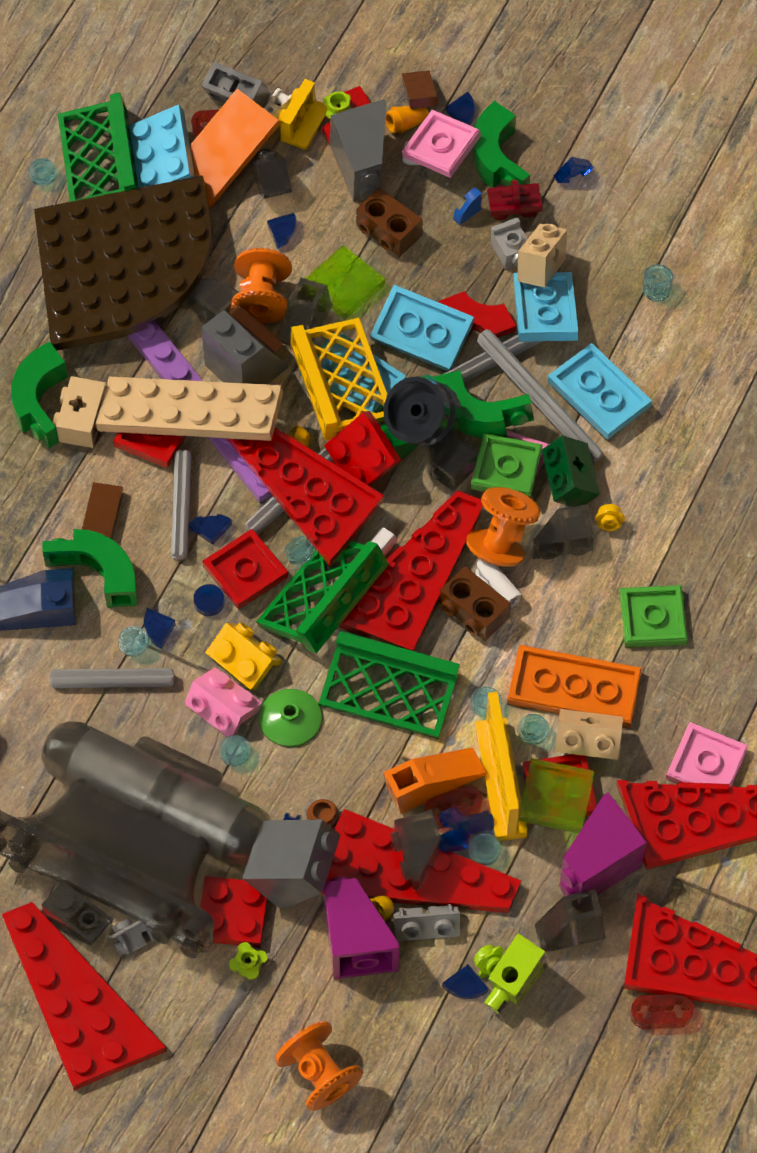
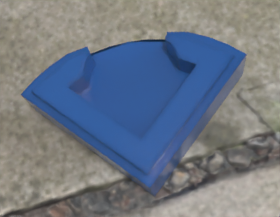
(470, 207)

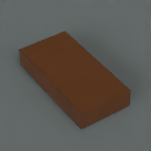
(419, 89)
(256, 327)
(103, 508)

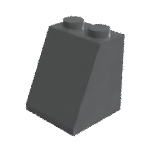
(359, 146)
(237, 353)
(291, 860)

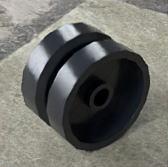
(422, 411)

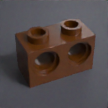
(392, 218)
(480, 599)

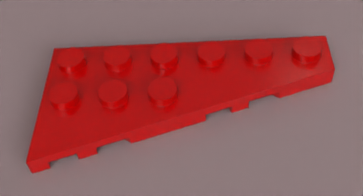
(313, 491)
(409, 588)
(689, 818)
(369, 857)
(688, 960)
(83, 1013)

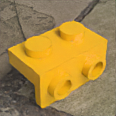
(302, 117)
(243, 654)

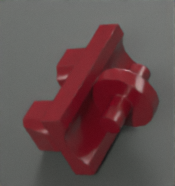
(514, 199)

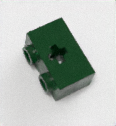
(570, 472)

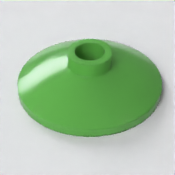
(290, 730)

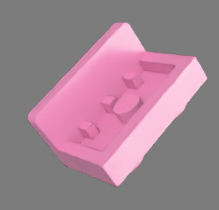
(221, 701)

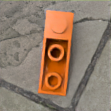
(431, 776)

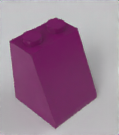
(603, 851)
(356, 932)

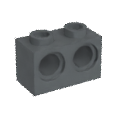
(223, 82)

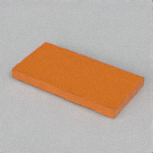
(230, 142)
(566, 681)

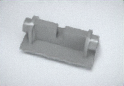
(438, 923)
(129, 936)

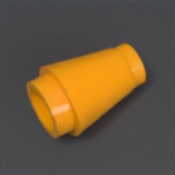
(404, 118)

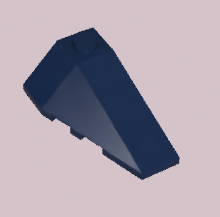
(39, 601)

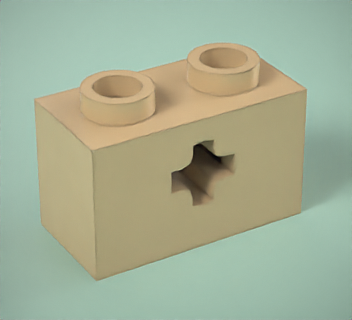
(542, 255)
(79, 411)
(589, 734)

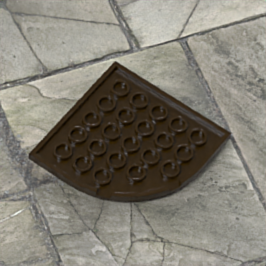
(121, 259)

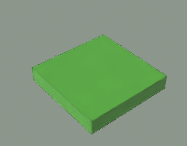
(506, 464)
(653, 616)

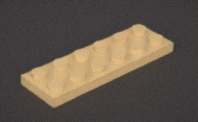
(189, 408)

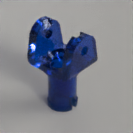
(462, 828)

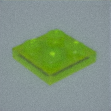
(348, 281)
(556, 795)

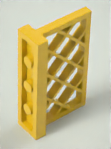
(315, 376)
(501, 776)

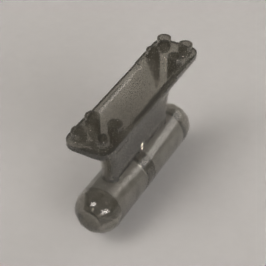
(133, 829)

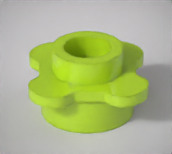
(336, 99)
(487, 959)
(248, 970)

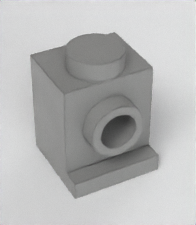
(507, 240)

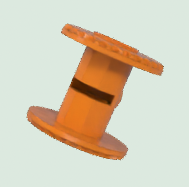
(261, 272)
(510, 516)
(318, 1065)

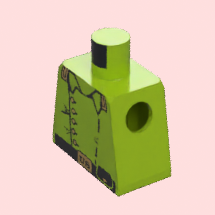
(520, 961)

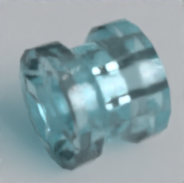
(661, 289)

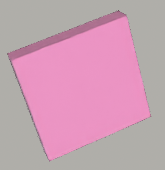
(441, 143)
(706, 757)

